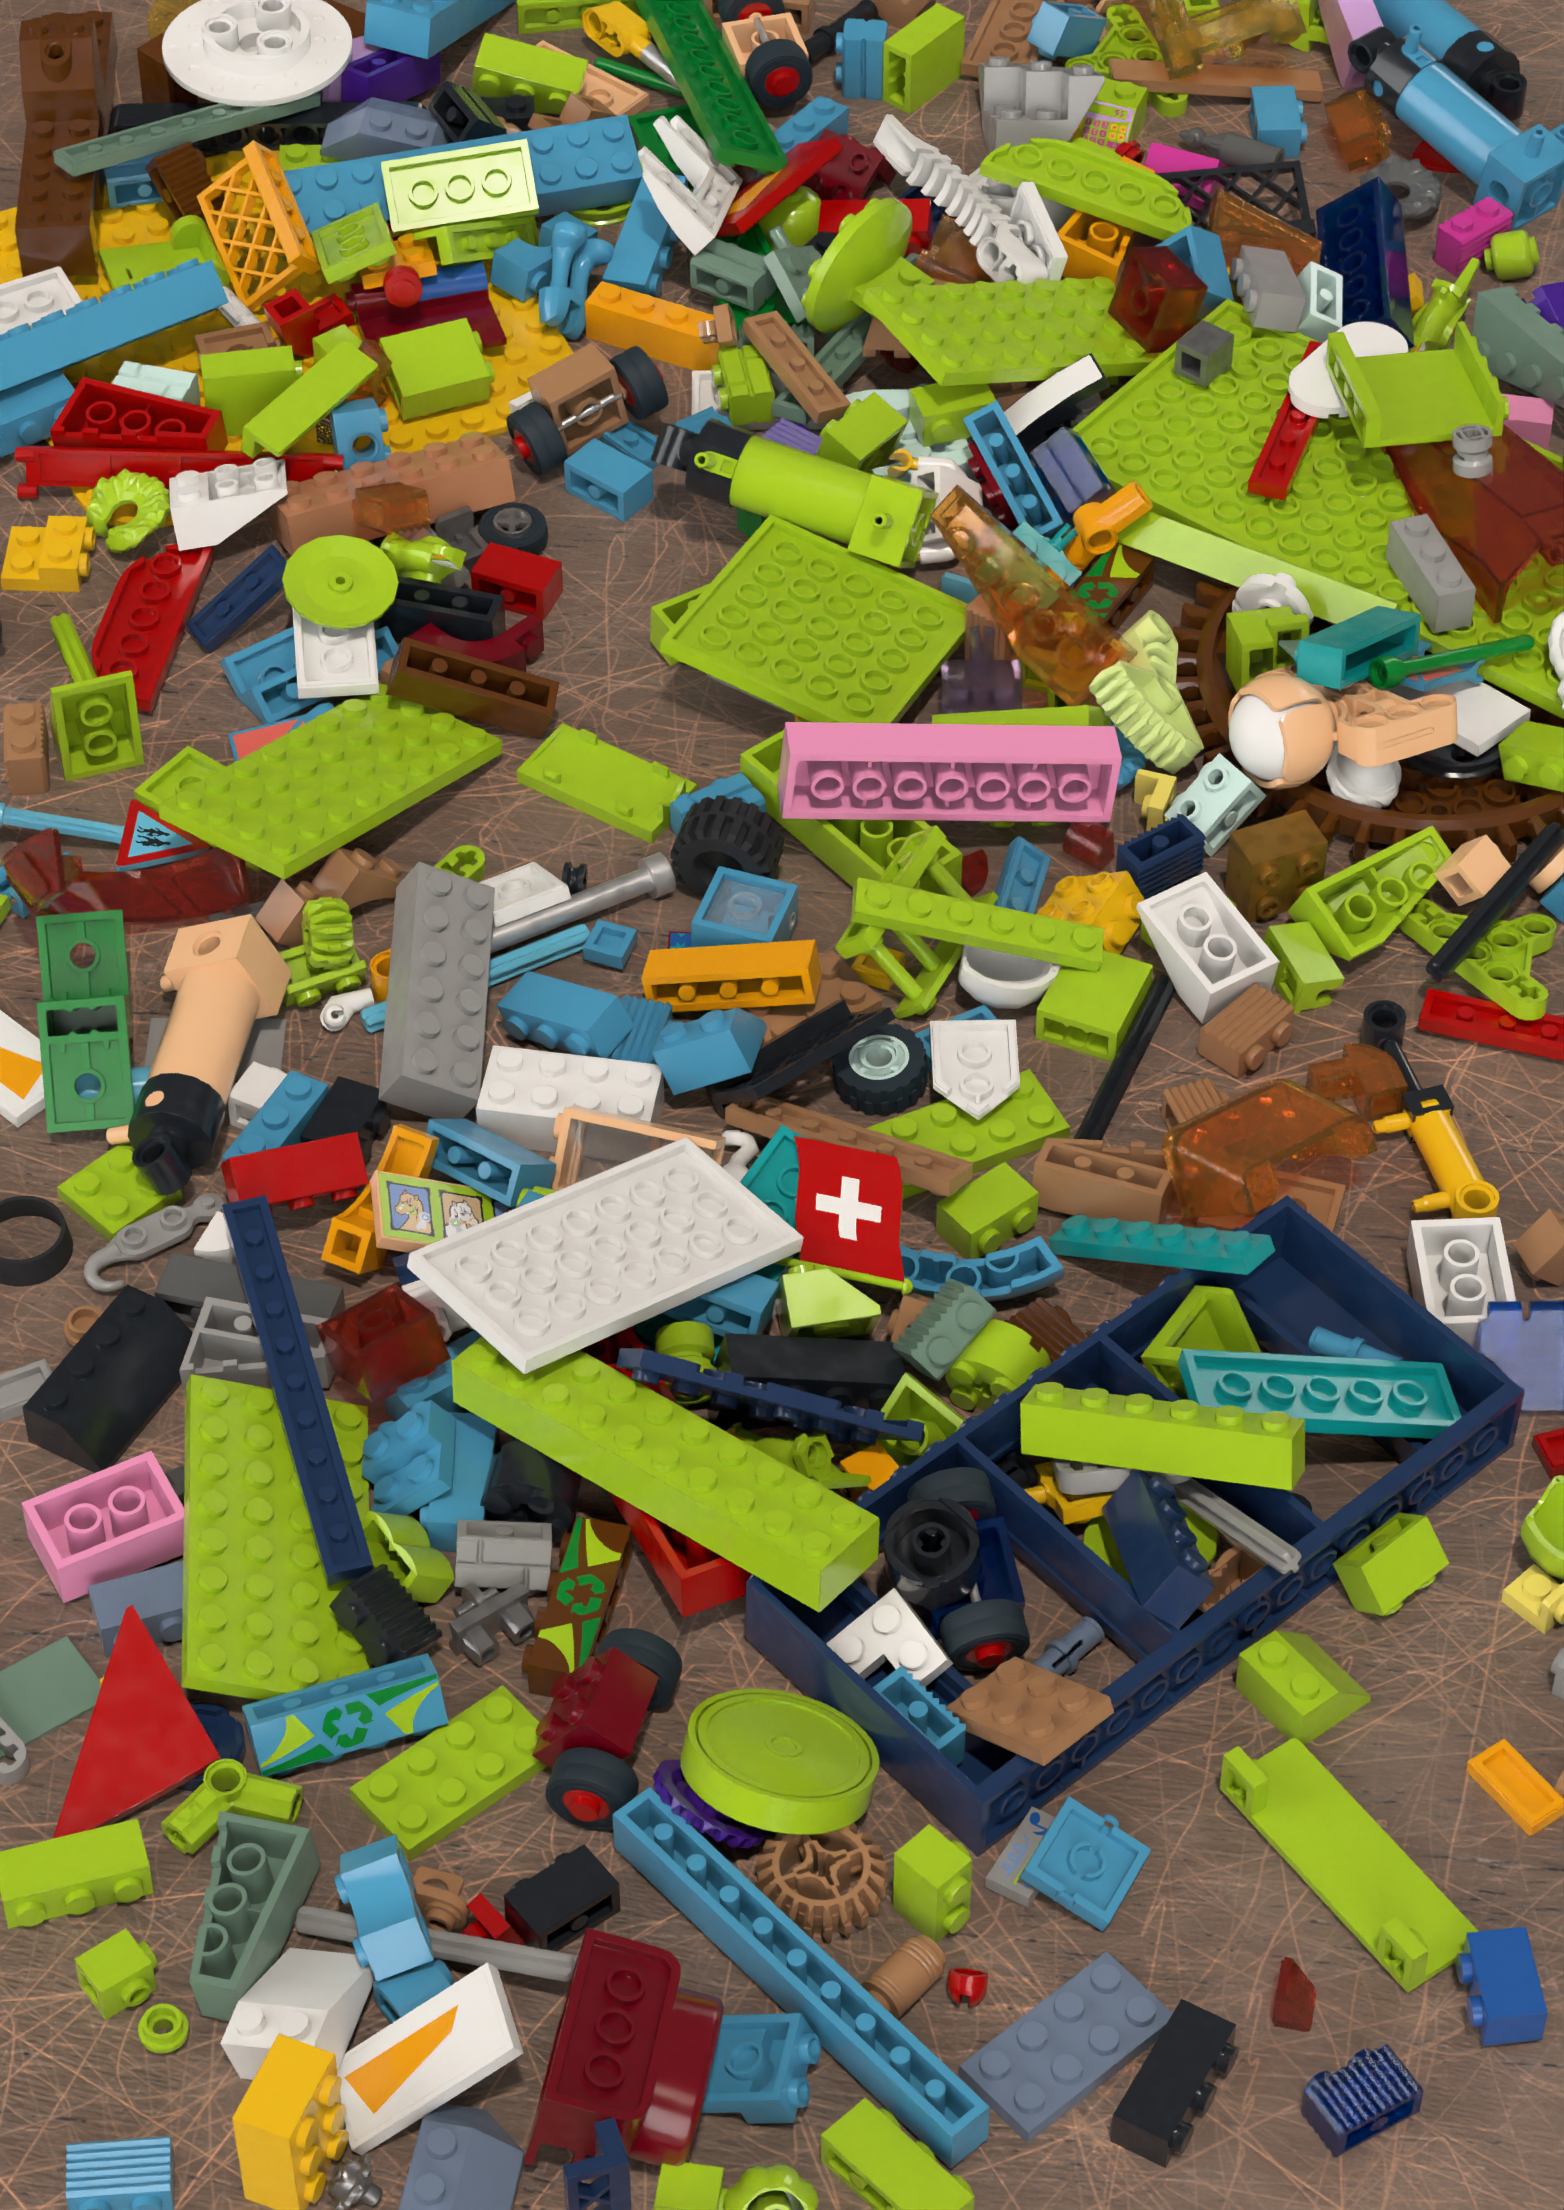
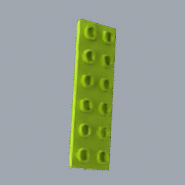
(1347, 1860)

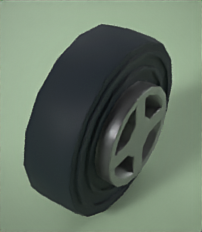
(515, 527)

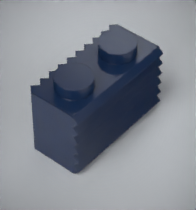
(1162, 855)

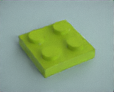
(113, 1192)

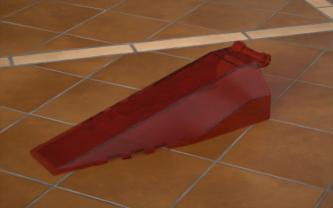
(1490, 520)

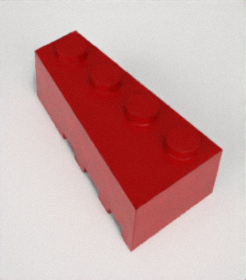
(129, 418)

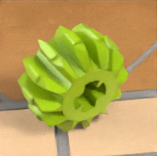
(327, 933)

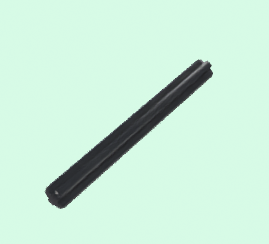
(1495, 902)
(1127, 1059)

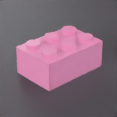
(106, 1525)

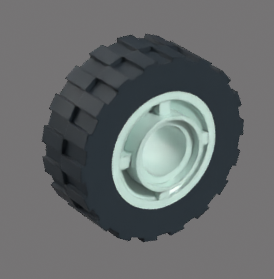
(881, 1071)

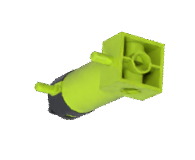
(849, 506)

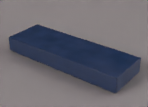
(239, 599)

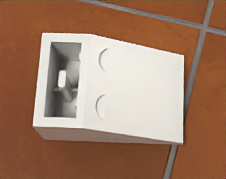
(221, 501)

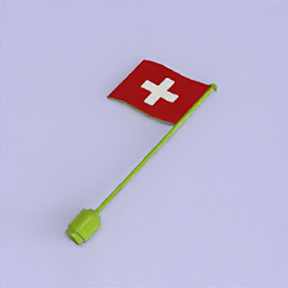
(845, 1213)

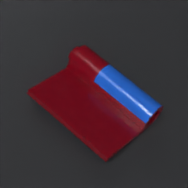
(449, 296)

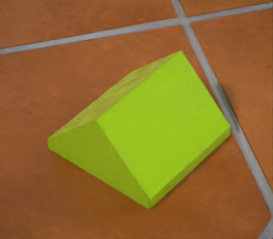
(917, 1403)

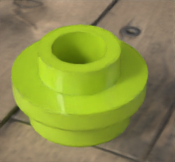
(161, 2017)

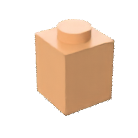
(1472, 870)

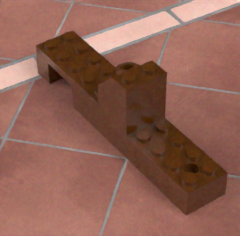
(66, 101)

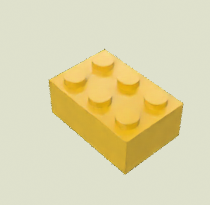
(290, 2126)

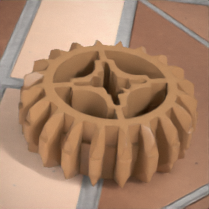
(833, 1857)

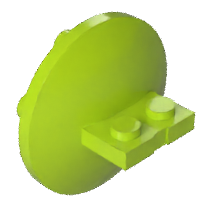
(861, 256)

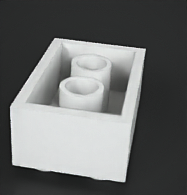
(1458, 1269)

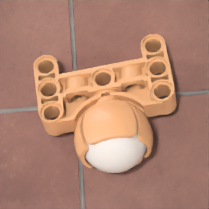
(1288, 727)

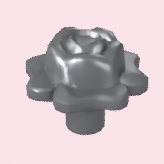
(352, 2183)

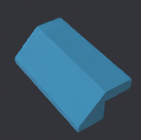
(267, 675)

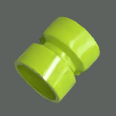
(689, 1342)

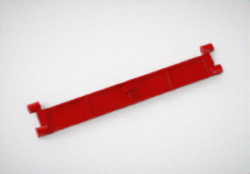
(88, 464)

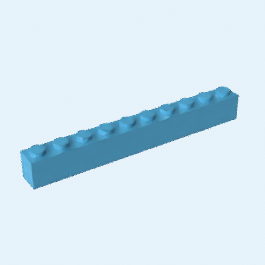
(802, 1978)

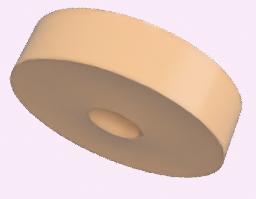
(1550, 872)

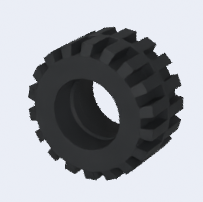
(727, 836)

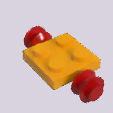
(403, 271)

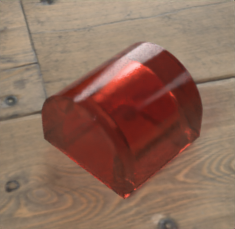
(1090, 844)

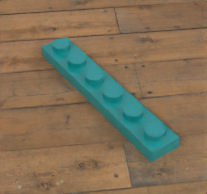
(1162, 1244)

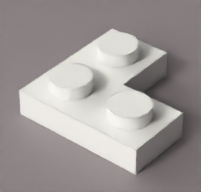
(891, 1633)

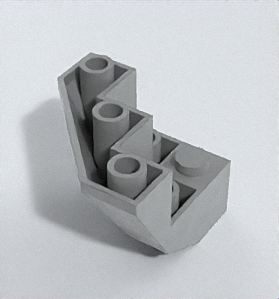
(1033, 100)

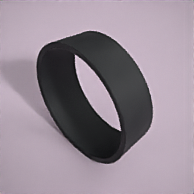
(46, 1265)

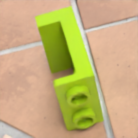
(1204, 1321)

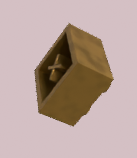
(1274, 864)

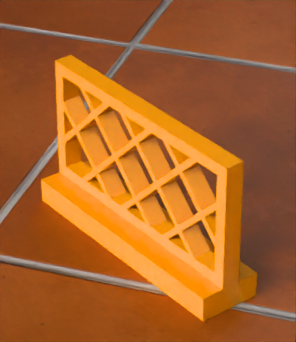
(279, 206)

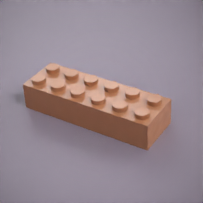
(452, 473)

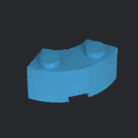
(387, 1917)

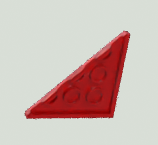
(138, 1737)

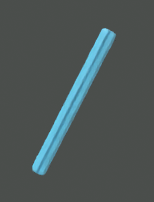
(506, 966)

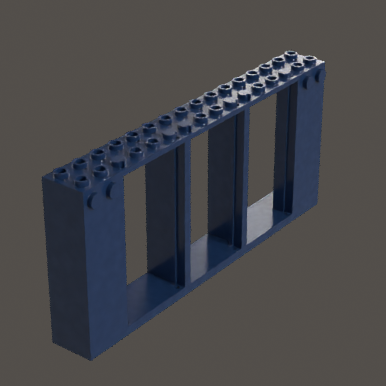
(1300, 1286)

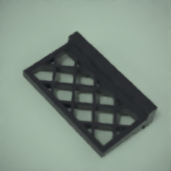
(1257, 172)
(798, 1051)

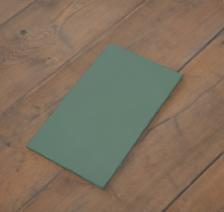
(47, 1691)

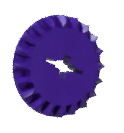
(696, 1812)

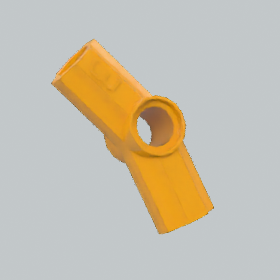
(1100, 522)

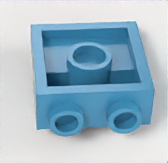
(410, 1459)
(762, 2067)

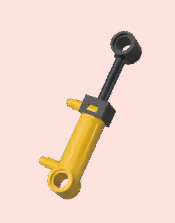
(1429, 1123)

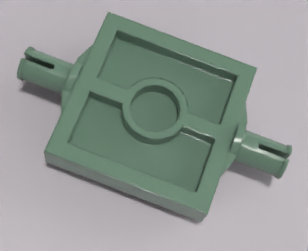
(790, 271)

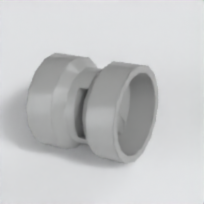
(1472, 449)

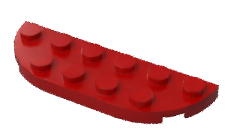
(149, 618)

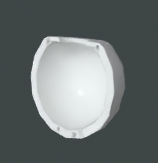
(1004, 978)

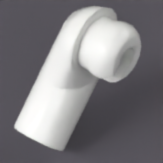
(342, 1007)

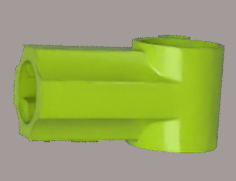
(249, 1796)

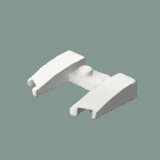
(694, 214)

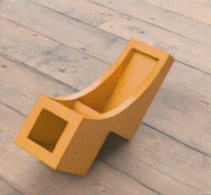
(352, 1233)

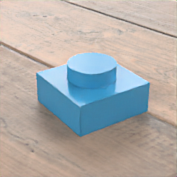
(610, 944)

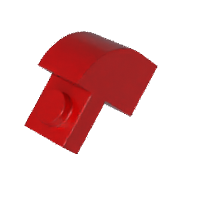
(299, 322)

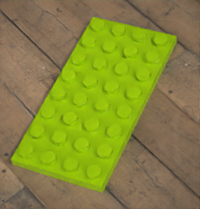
(1007, 329)
(329, 781)
(250, 1560)

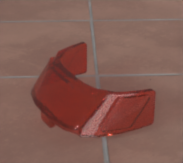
(164, 894)

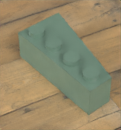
(1520, 343)
(250, 1907)

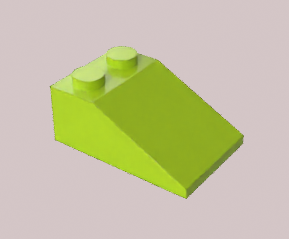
(96, 726)

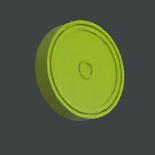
(779, 1761)

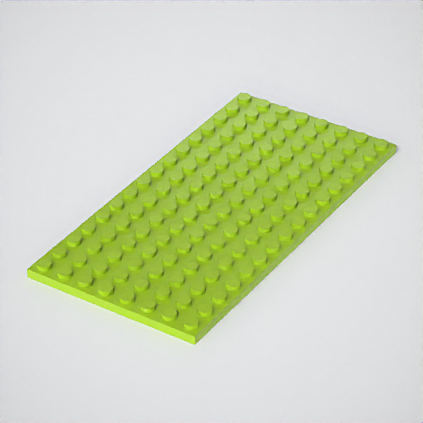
(1194, 462)

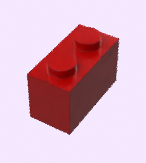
(525, 579)

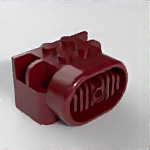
(629, 2052)

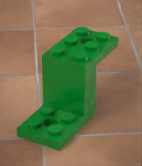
(85, 1021)

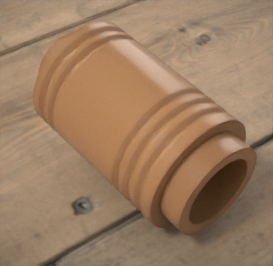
(906, 1974)

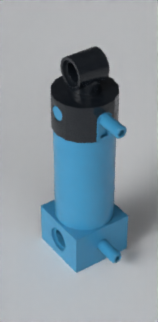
(1463, 48)
(1504, 163)

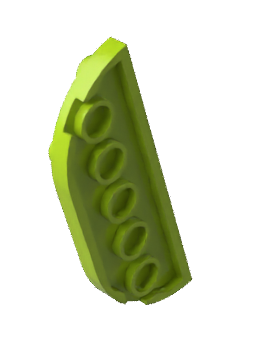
(1092, 184)

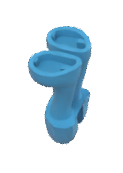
(567, 305)

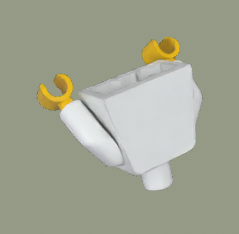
(941, 477)

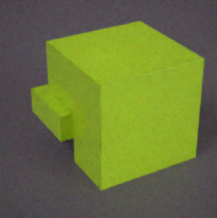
(1254, 640)

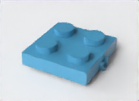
(1085, 1863)

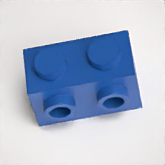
(1502, 1986)

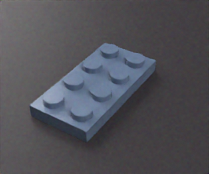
(1066, 2047)

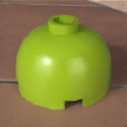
(797, 216)

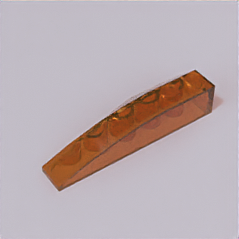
(1034, 606)

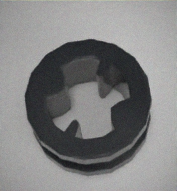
(575, 877)

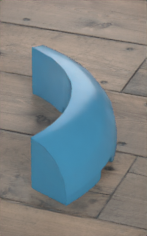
(996, 1277)

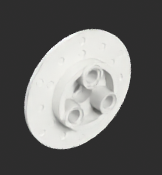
(257, 50)

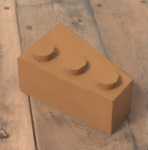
(1103, 1181)

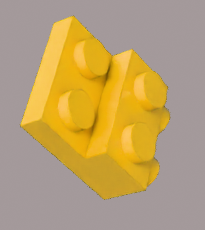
(49, 556)

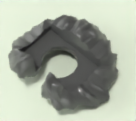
(1423, 187)

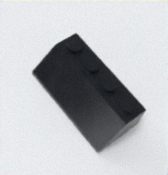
(110, 1382)

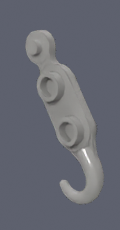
(149, 1237)

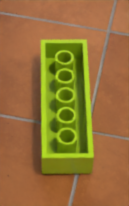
(846, 845)

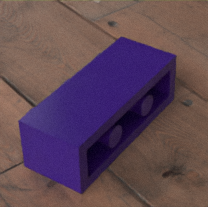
(389, 76)

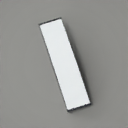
(1054, 401)

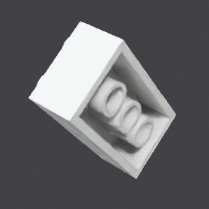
(531, 1087)

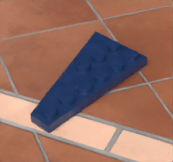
(767, 1402)

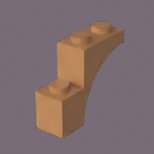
(345, 875)

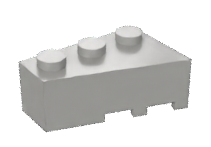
(229, 1349)

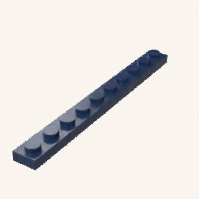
(297, 1391)

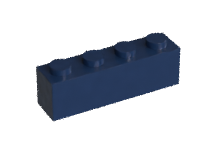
(1158, 1547)

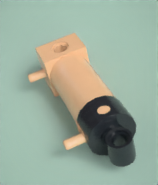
(224, 981)

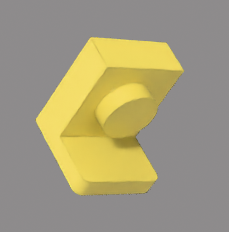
(1155, 794)
(1536, 1598)

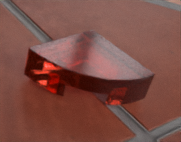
(974, 872)

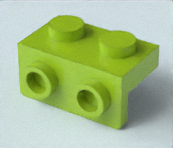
(309, 983)

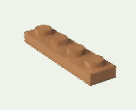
(796, 366)

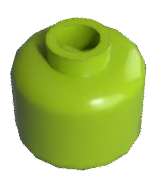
(1512, 255)

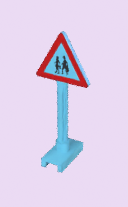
(142, 840)

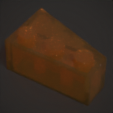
(1246, 225)

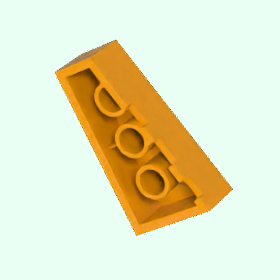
(1096, 245)

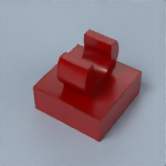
(491, 1923)

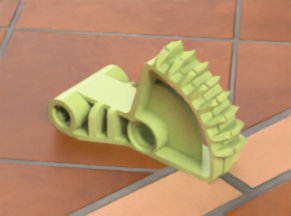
(1145, 699)

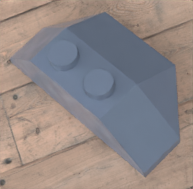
(381, 129)
(462, 2163)

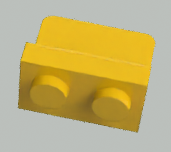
(1098, 901)

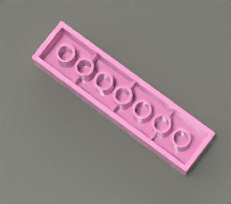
(948, 772)

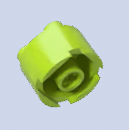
(993, 1364)

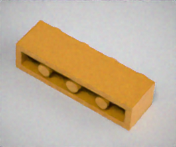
(653, 324)
(734, 975)

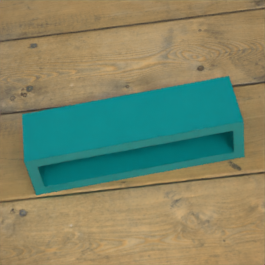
(1344, 651)

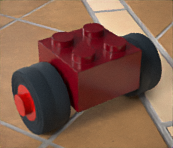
(597, 1723)

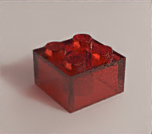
(1156, 298)
(383, 1343)

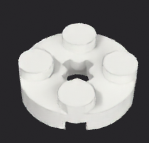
(1271, 591)

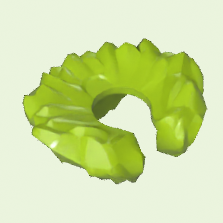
(125, 488)

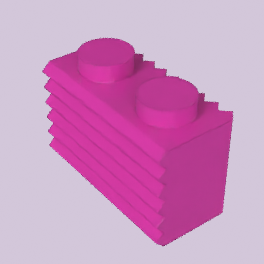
(1469, 234)

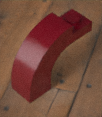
(509, 649)

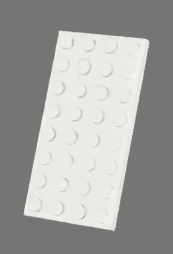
(604, 1254)

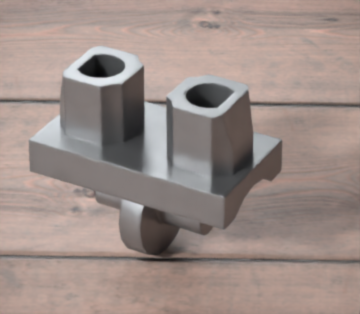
(486, 1615)

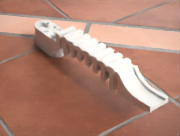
(998, 247)

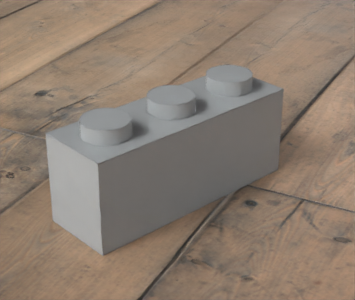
(1268, 288)
(1430, 573)

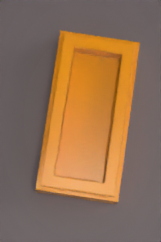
(1516, 1787)

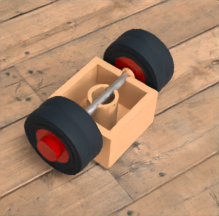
(767, 50)

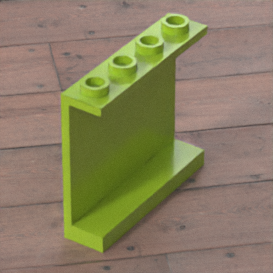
(1416, 393)

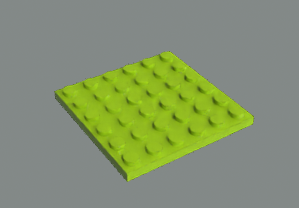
(818, 629)

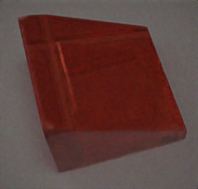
(1294, 1998)

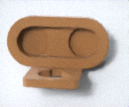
(440, 1907)

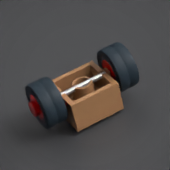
(582, 401)

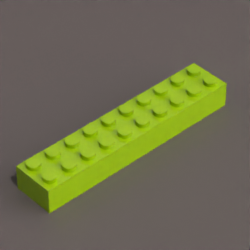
(676, 1469)

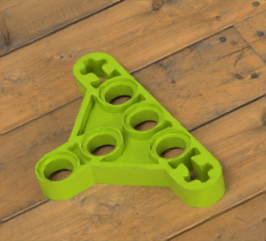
(1118, 46)
(1519, 991)

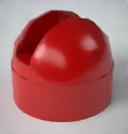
(967, 1982)

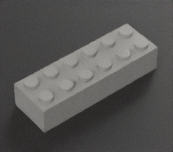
(437, 993)

